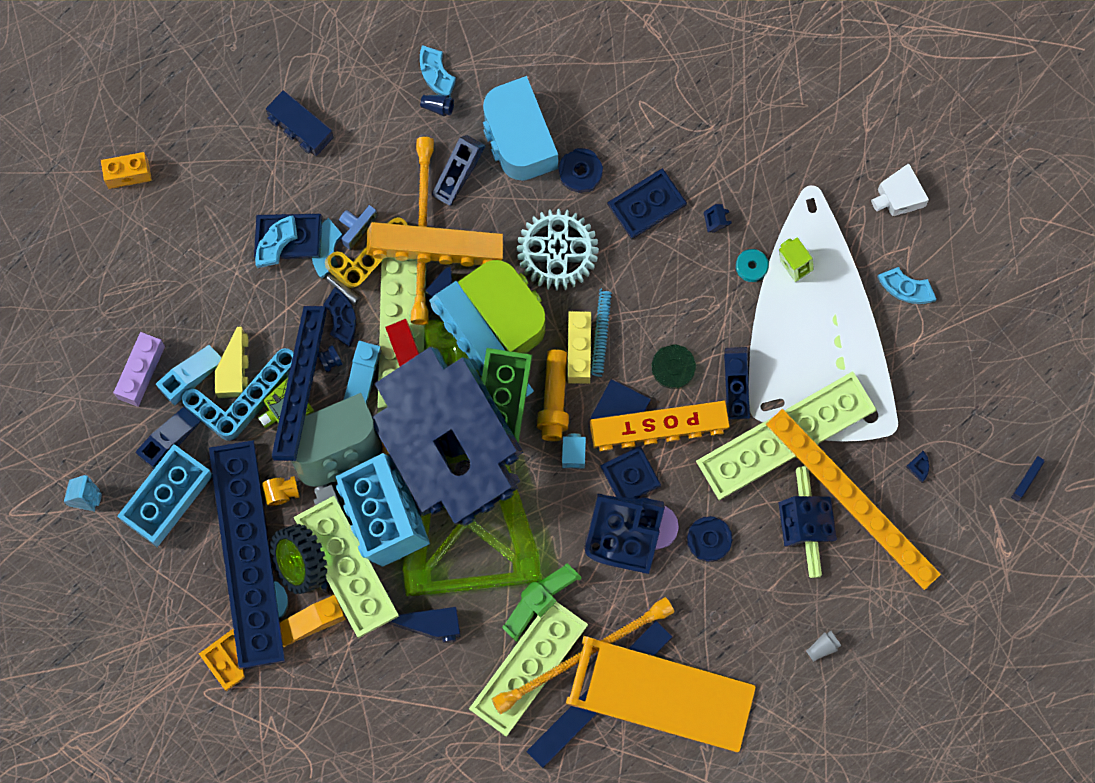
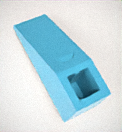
(188, 374)
(82, 494)

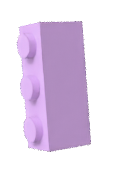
(139, 369)

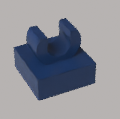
(715, 218)

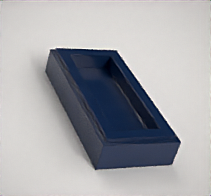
(1027, 479)

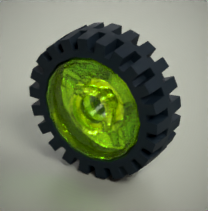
(298, 559)

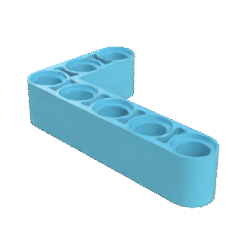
(244, 400)

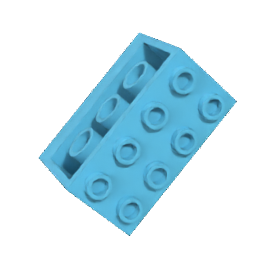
(381, 511)

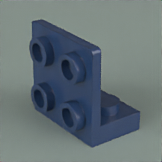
(807, 520)

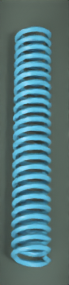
(602, 334)

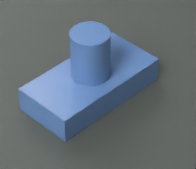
(357, 226)

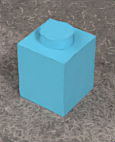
(573, 451)

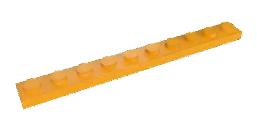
(853, 499)

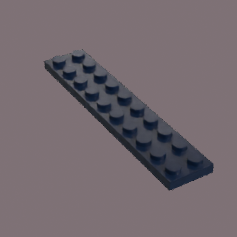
(246, 555)

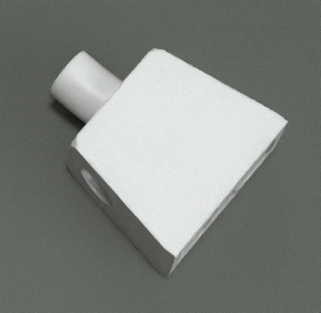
(900, 193)

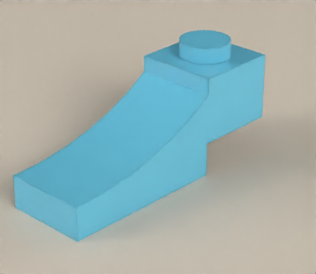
(363, 370)

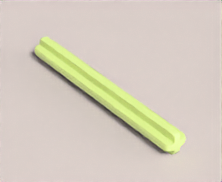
(812, 548)

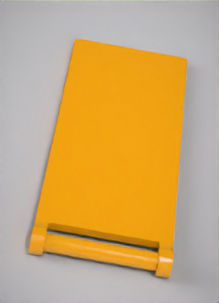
(663, 695)

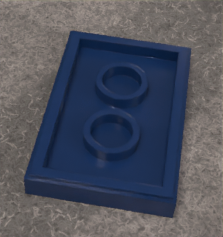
(647, 203)
(308, 235)

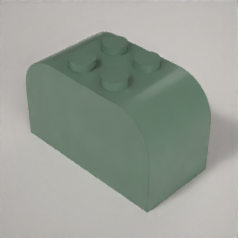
(336, 441)

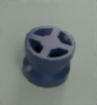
(329, 358)

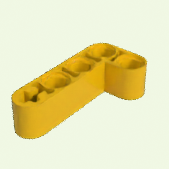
(357, 265)

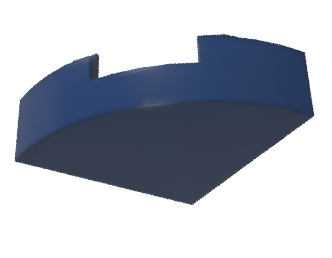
(919, 466)

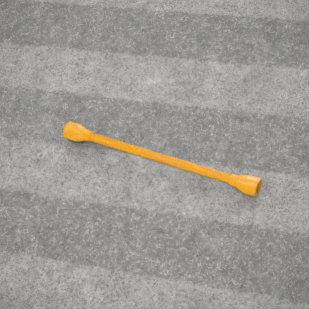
(424, 149)
(505, 700)

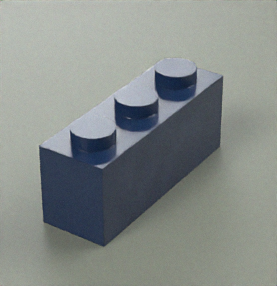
(299, 123)

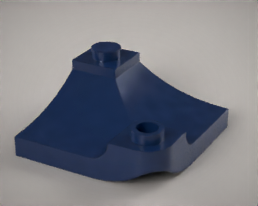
(625, 532)

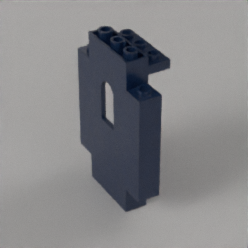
(426, 403)

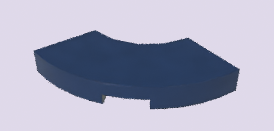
(343, 317)

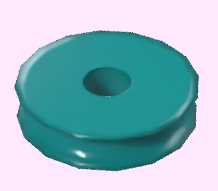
(756, 257)

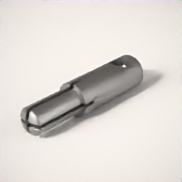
(351, 295)

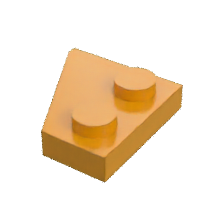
(223, 661)

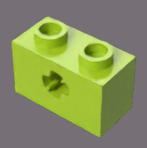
(795, 258)

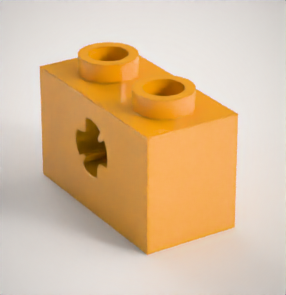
(126, 170)

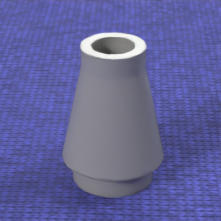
(825, 645)

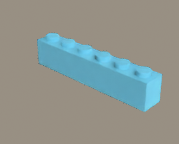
(466, 325)

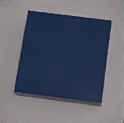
(619, 401)
(630, 474)

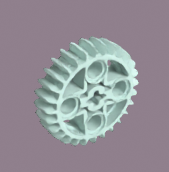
(554, 239)

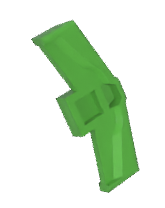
(538, 599)

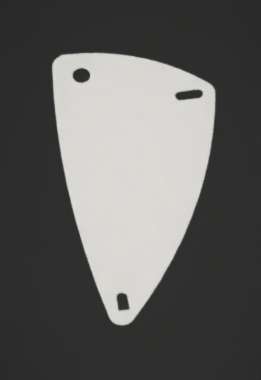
(796, 332)

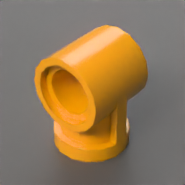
(280, 490)

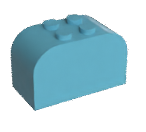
(518, 131)

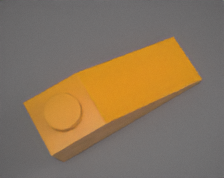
(311, 620)

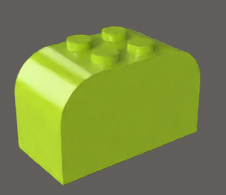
(506, 305)

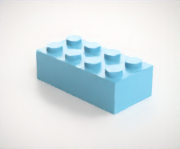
(165, 495)

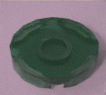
(673, 366)

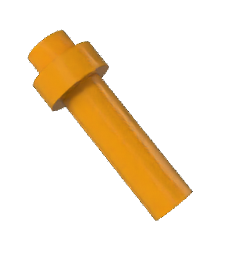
(552, 418)

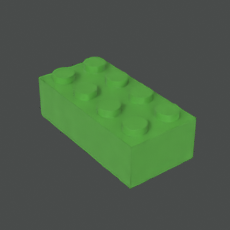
(507, 380)

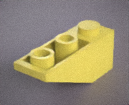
(230, 372)

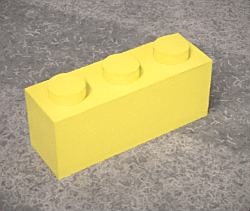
(579, 347)

